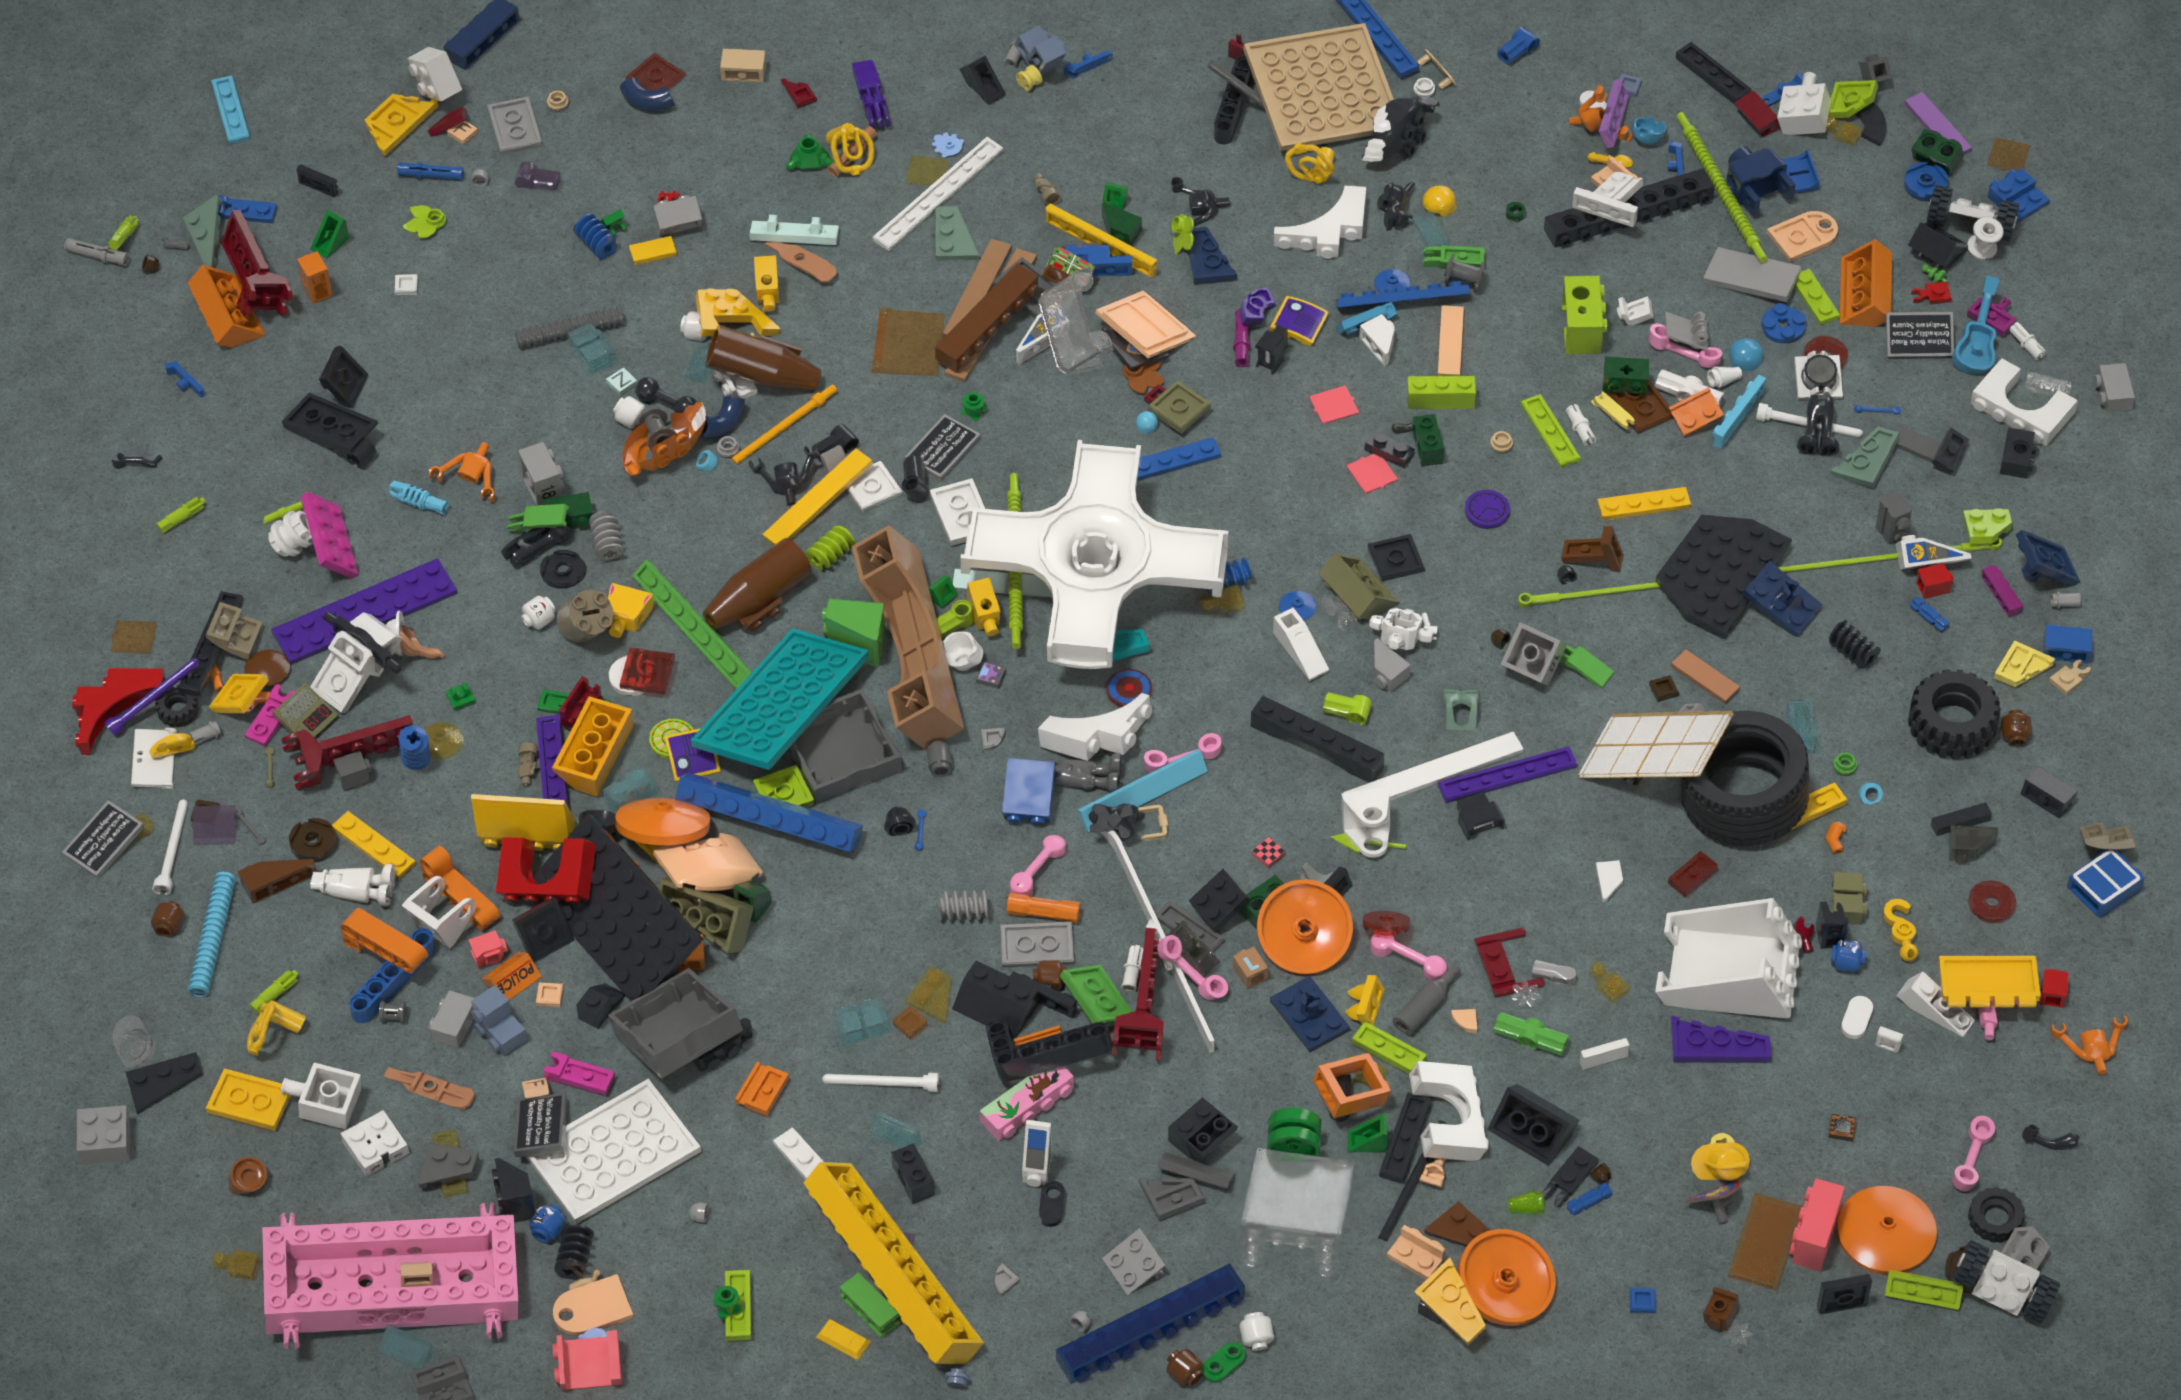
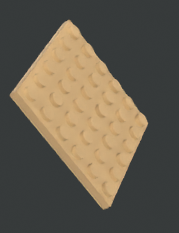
(1319, 85)

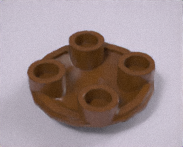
(271, 663)

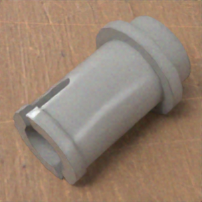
(1013, 55)
(2065, 600)
(206, 732)

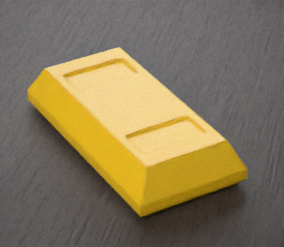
(843, 1339)

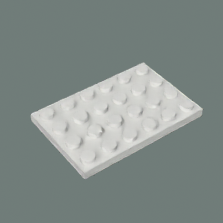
(615, 1151)

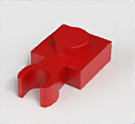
(1933, 292)

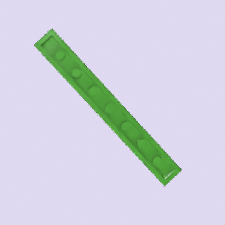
(692, 623)

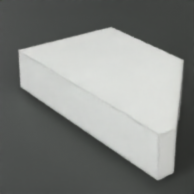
(1609, 878)

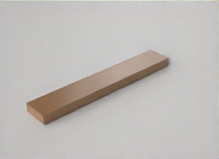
(981, 280)

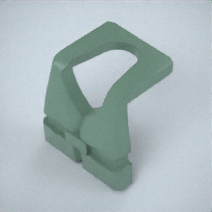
(1466, 696)

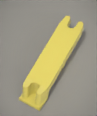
(1614, 410)

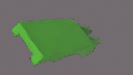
(537, 517)
(1587, 665)

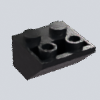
(1200, 1130)
(513, 1191)

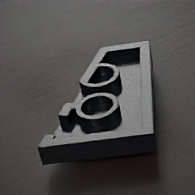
(160, 1079)

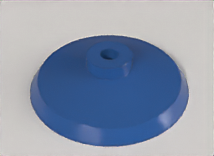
(1391, 279)
(1301, 601)

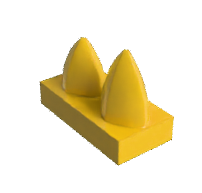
(1370, 998)

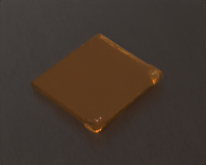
(907, 342)

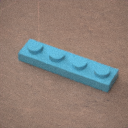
(1741, 408)

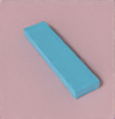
(230, 109)

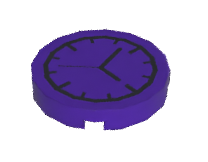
(1487, 509)

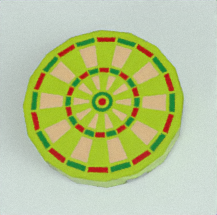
(666, 728)

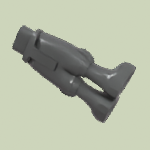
(1082, 773)

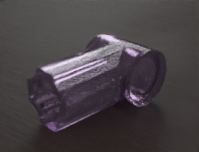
(531, 176)

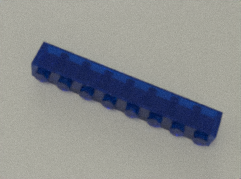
(1150, 1323)

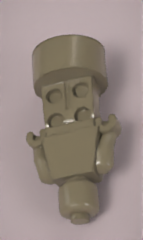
(1050, 194)
(527, 753)

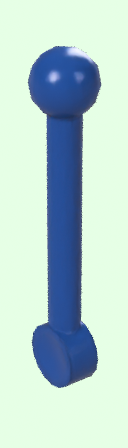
(1896, 410)
(921, 814)

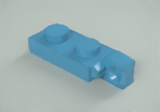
(1351, 324)

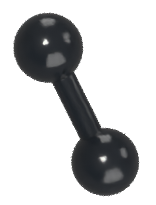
(648, 390)

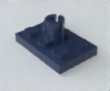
(2046, 559)
(1782, 599)
(1309, 1014)

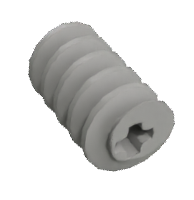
(606, 536)
(963, 905)

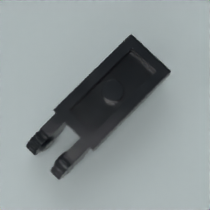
(1571, 1175)

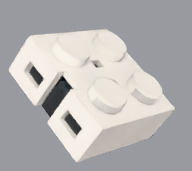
(374, 1143)

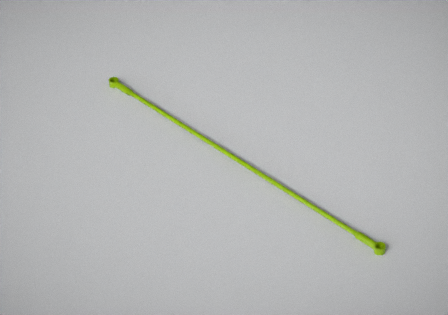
(1556, 597)

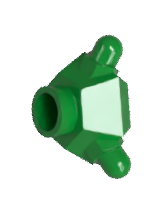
(809, 155)

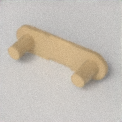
(1426, 58)

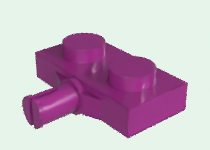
(1996, 317)

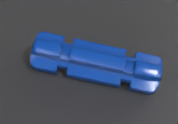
(1929, 614)
(1589, 1199)

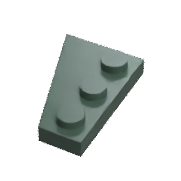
(952, 236)
(1869, 460)

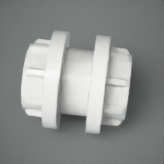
(291, 534)

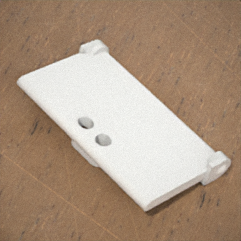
(148, 770)

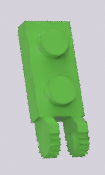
(1439, 255)

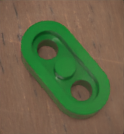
(1224, 1361)

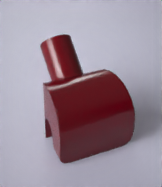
(1805, 934)

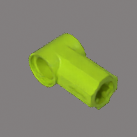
(955, 618)
(1353, 709)

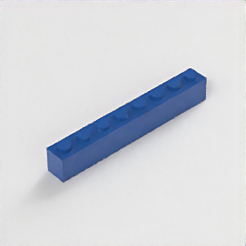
(769, 812)

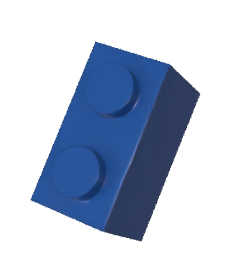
(2068, 643)

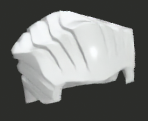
(962, 651)

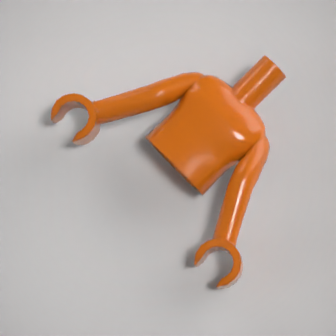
(1592, 117)
(471, 469)
(2094, 1044)

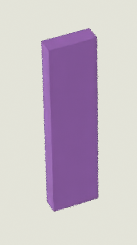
(1614, 113)
(1934, 120)

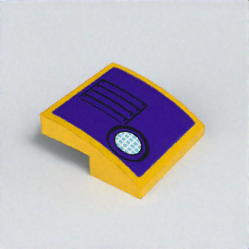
(1300, 318)
(688, 759)

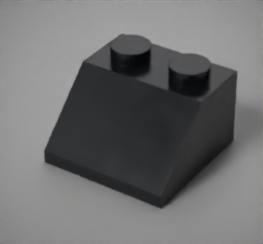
(1937, 245)

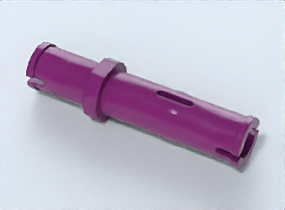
(1241, 345)

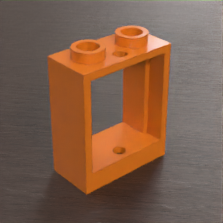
(1332, 1094)

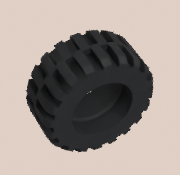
(1954, 737)

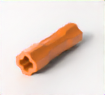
(1025, 905)

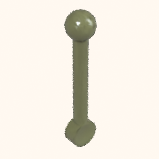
(269, 752)

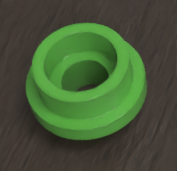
(1845, 758)

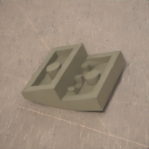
(233, 631)
(2097, 836)

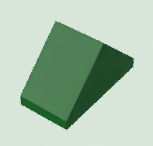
(330, 234)
(1369, 1136)

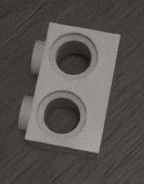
(2026, 1246)

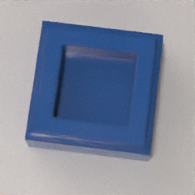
(1642, 1300)

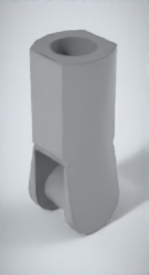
(1554, 973)

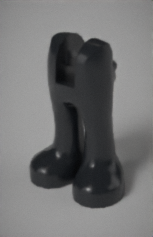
(1824, 413)
(522, 548)

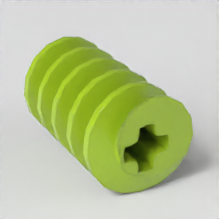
(830, 546)

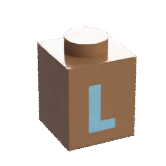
(1250, 967)

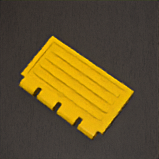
(1989, 979)

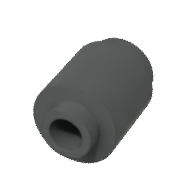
(939, 758)

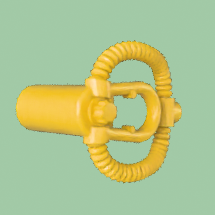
(846, 133)
(1323, 164)
(276, 1013)

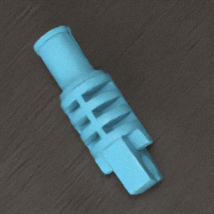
(417, 497)

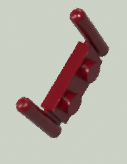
(1497, 964)

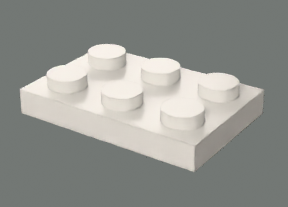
(952, 508)

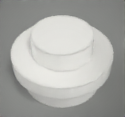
(1424, 87)

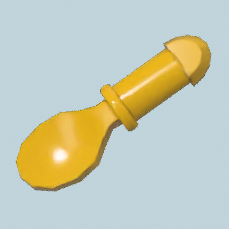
(1625, 160)

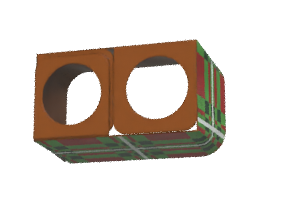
(1062, 264)

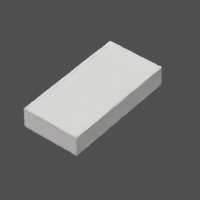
(1604, 1053)

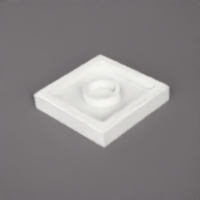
(874, 487)

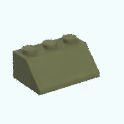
(1357, 586)

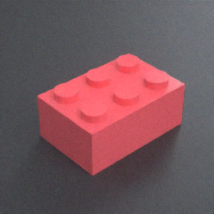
(1816, 1224)

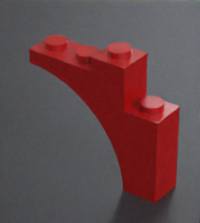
(119, 692)

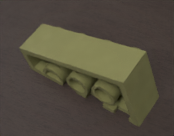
(712, 913)

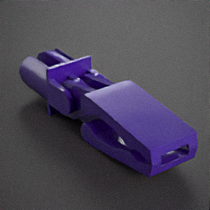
(873, 102)

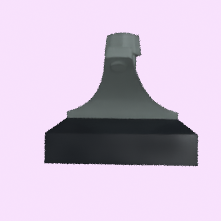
(1338, 880)

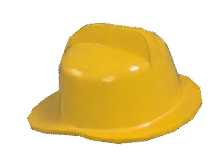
(1720, 1161)

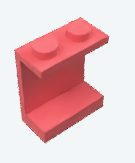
(588, 1362)

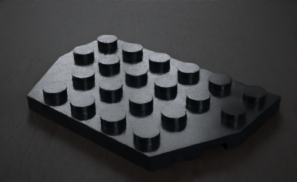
(1717, 566)

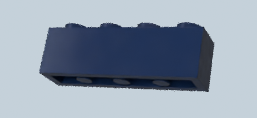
(481, 33)

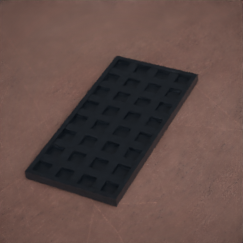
(627, 919)

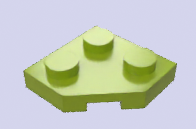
(1851, 97)
(1986, 525)
(786, 786)

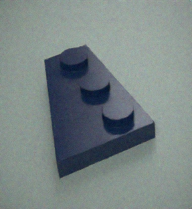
(1207, 260)

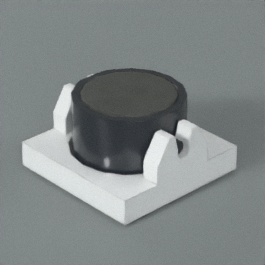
(1818, 376)

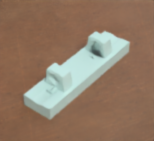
(794, 232)

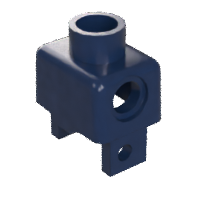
(1756, 175)

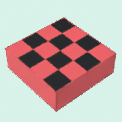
(1268, 852)

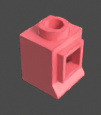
(487, 949)

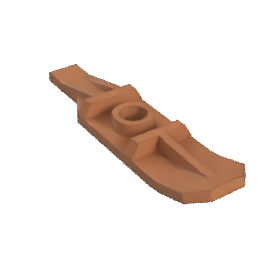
(811, 263)
(442, 1091)

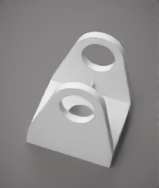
(1367, 818)
(450, 925)

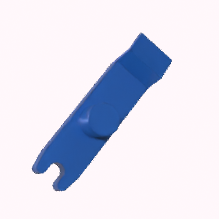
(1089, 63)
(1775, 95)
(1676, 165)
(186, 379)

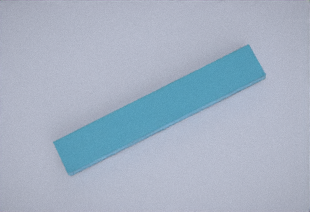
(1151, 785)

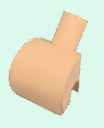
(1434, 1173)

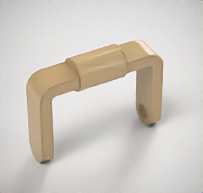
(1162, 819)

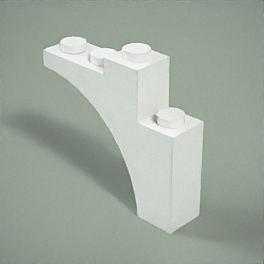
(1324, 233)
(1086, 735)

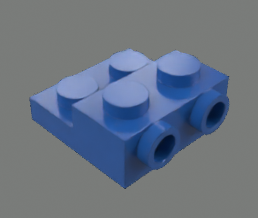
(2021, 189)

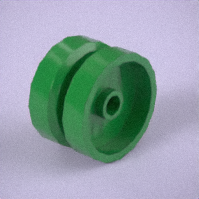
(1294, 1131)

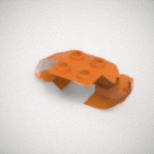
(688, 429)

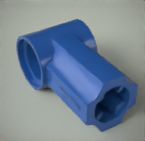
(1521, 43)

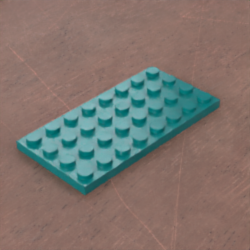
(780, 699)

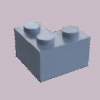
(1040, 49)
(496, 1022)

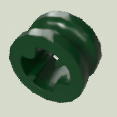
(1515, 206)

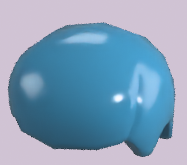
(1648, 131)
(1746, 354)

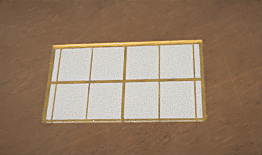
(1653, 744)

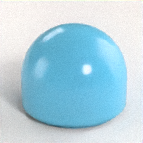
(1147, 422)
(711, 462)
(1862, 791)

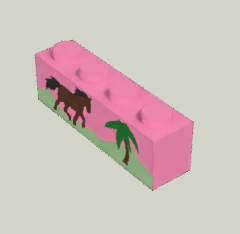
(1025, 1101)

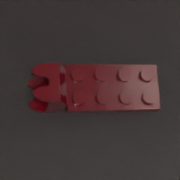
(259, 287)
(318, 755)
(1139, 1027)

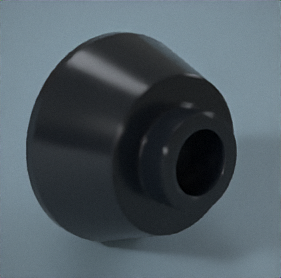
(899, 821)

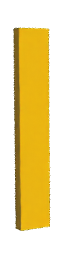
(1089, 233)
(818, 497)

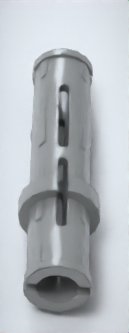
(104, 254)

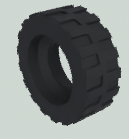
(1995, 1197)

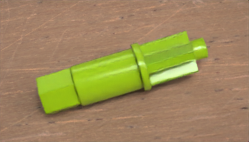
(125, 229)
(181, 514)
(276, 989)

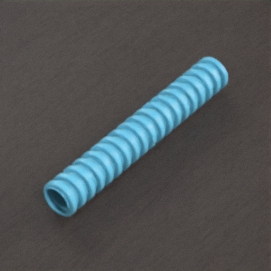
(212, 934)

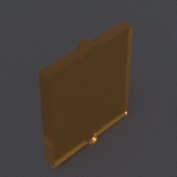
(2008, 154)
(133, 637)

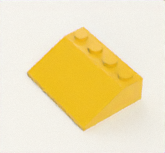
(532, 818)

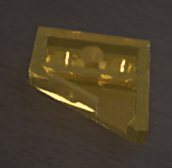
(931, 994)

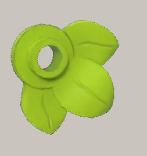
(423, 221)
(1182, 227)

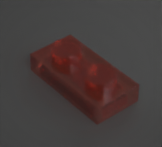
(1692, 873)

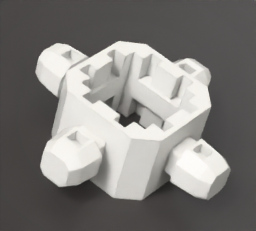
(1401, 629)

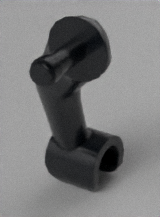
(2031, 1134)

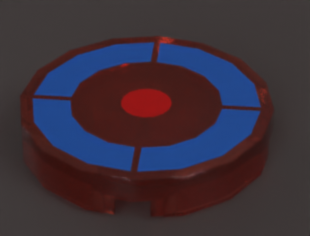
(1127, 685)

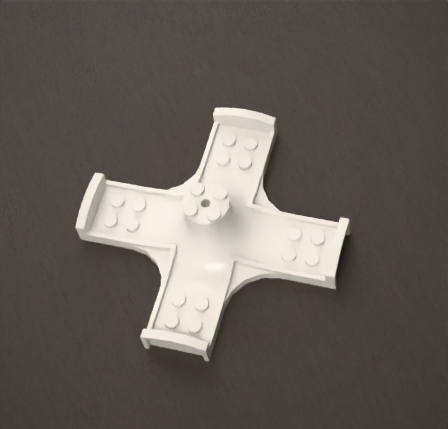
(1094, 552)

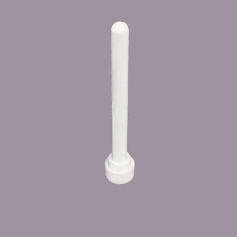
(1766, 413)
(163, 881)
(928, 1082)

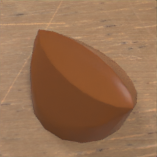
(247, 1175)

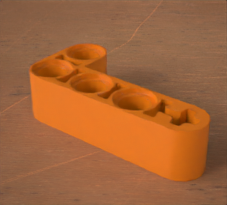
(458, 888)
(367, 931)

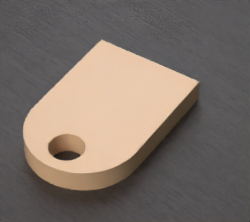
(1803, 234)
(593, 1306)

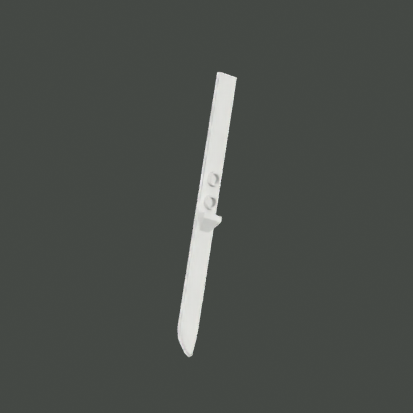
(1153, 922)

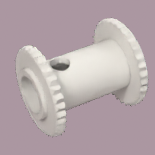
(1986, 234)

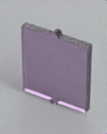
(214, 825)

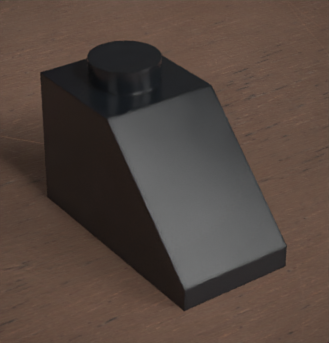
(598, 1004)

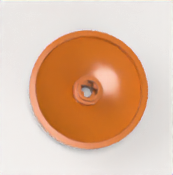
(662, 821)
(1308, 905)
(1886, 1230)
(1507, 1276)

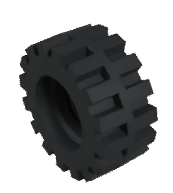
(180, 716)

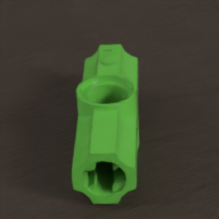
(1531, 1033)

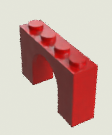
(570, 882)

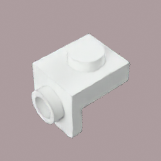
(1635, 311)

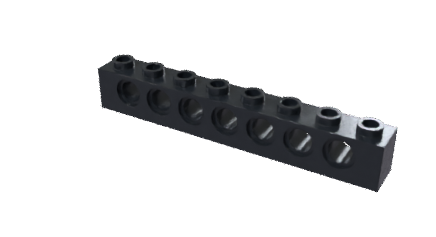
(1651, 200)

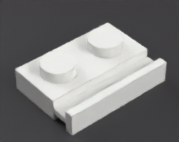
(1619, 186)

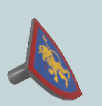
(1720, 1197)

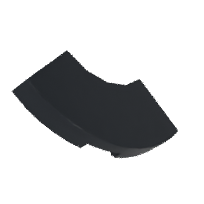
(1873, 122)

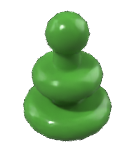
(1933, 273)

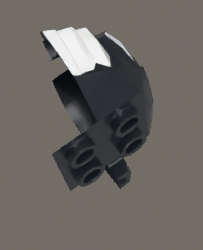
(1399, 127)

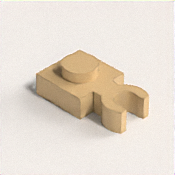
(2068, 679)

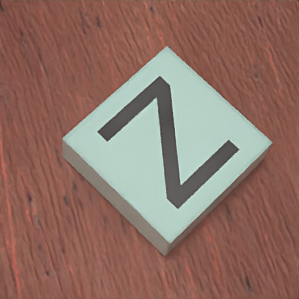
(621, 381)

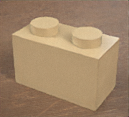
(743, 65)

